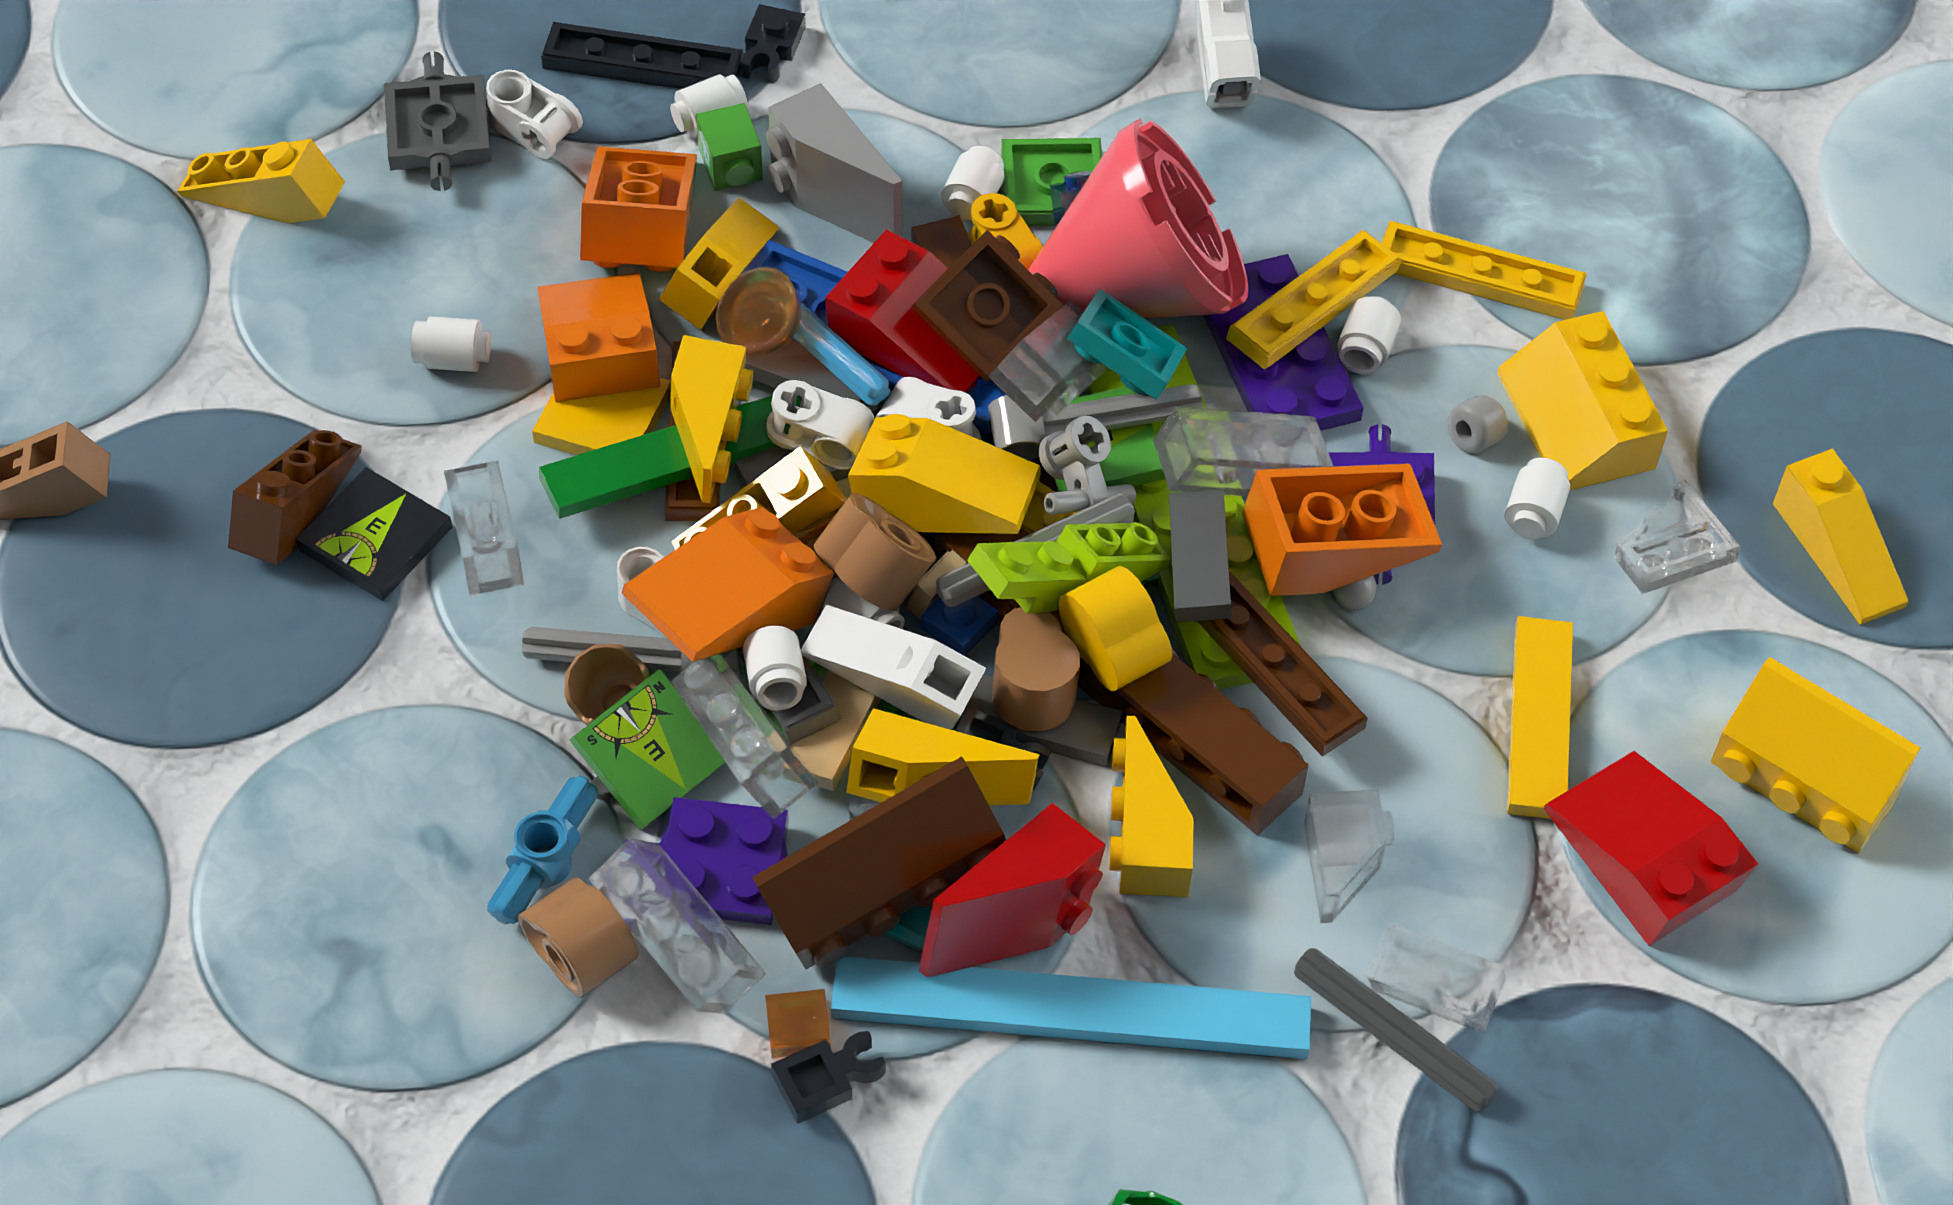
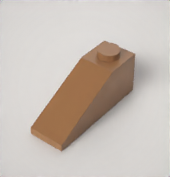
(52, 474)

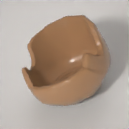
(601, 679)

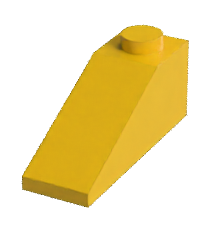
(1840, 534)

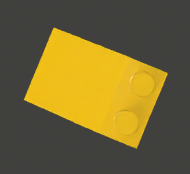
(942, 477)

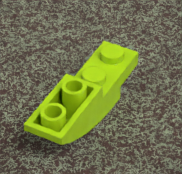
(1046, 570)

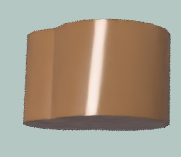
(874, 552)
(1034, 671)
(579, 935)

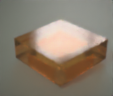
(796, 1021)

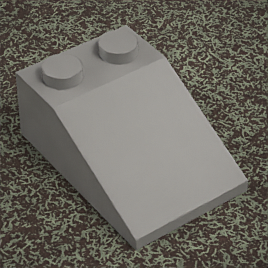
(832, 166)

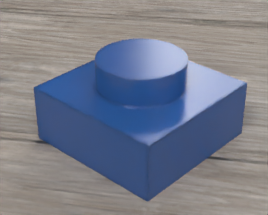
(959, 625)

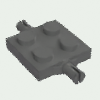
(437, 122)

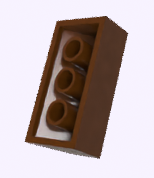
(880, 864)

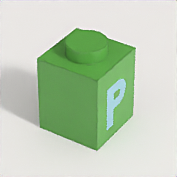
(729, 146)

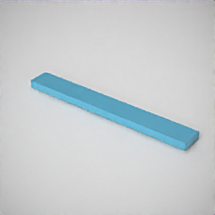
(1073, 1007)

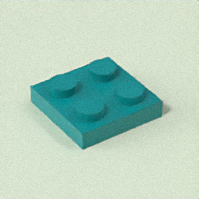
(1127, 345)

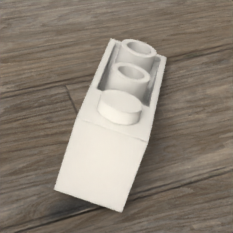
(895, 665)

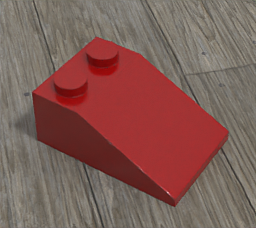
(876, 318)
(1651, 845)
(1016, 896)

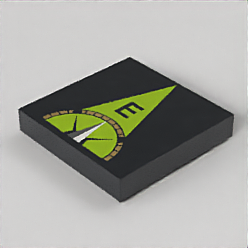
(374, 533)

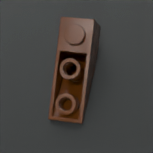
(289, 495)

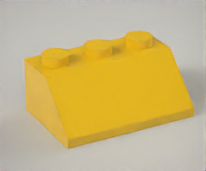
(1584, 402)
(1814, 755)

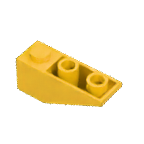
(270, 181)
(717, 261)
(704, 400)
(793, 490)
(901, 751)
(1155, 822)

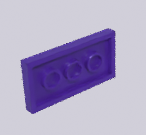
(1302, 381)

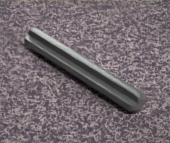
(1396, 1029)

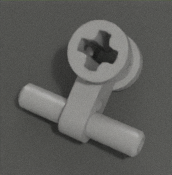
(1079, 466)

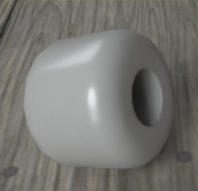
(1477, 424)

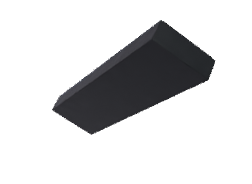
(636, 56)

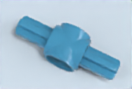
(542, 870)

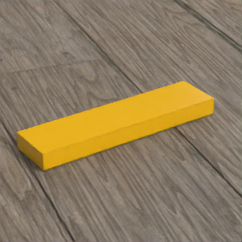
(1485, 271)
(1313, 299)
(1539, 715)

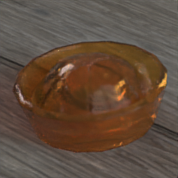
(759, 311)

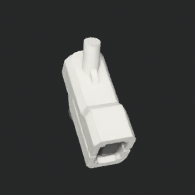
(1227, 53)

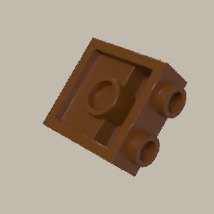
(987, 303)

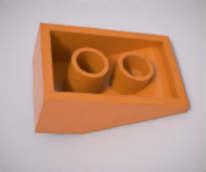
(637, 208)
(598, 337)
(1336, 525)
(731, 583)

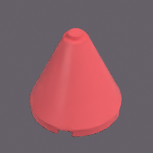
(1145, 234)

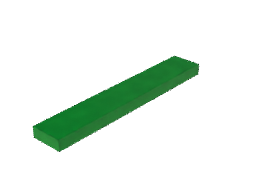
(642, 463)

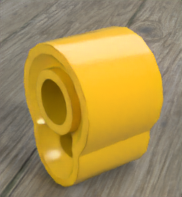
(1115, 627)

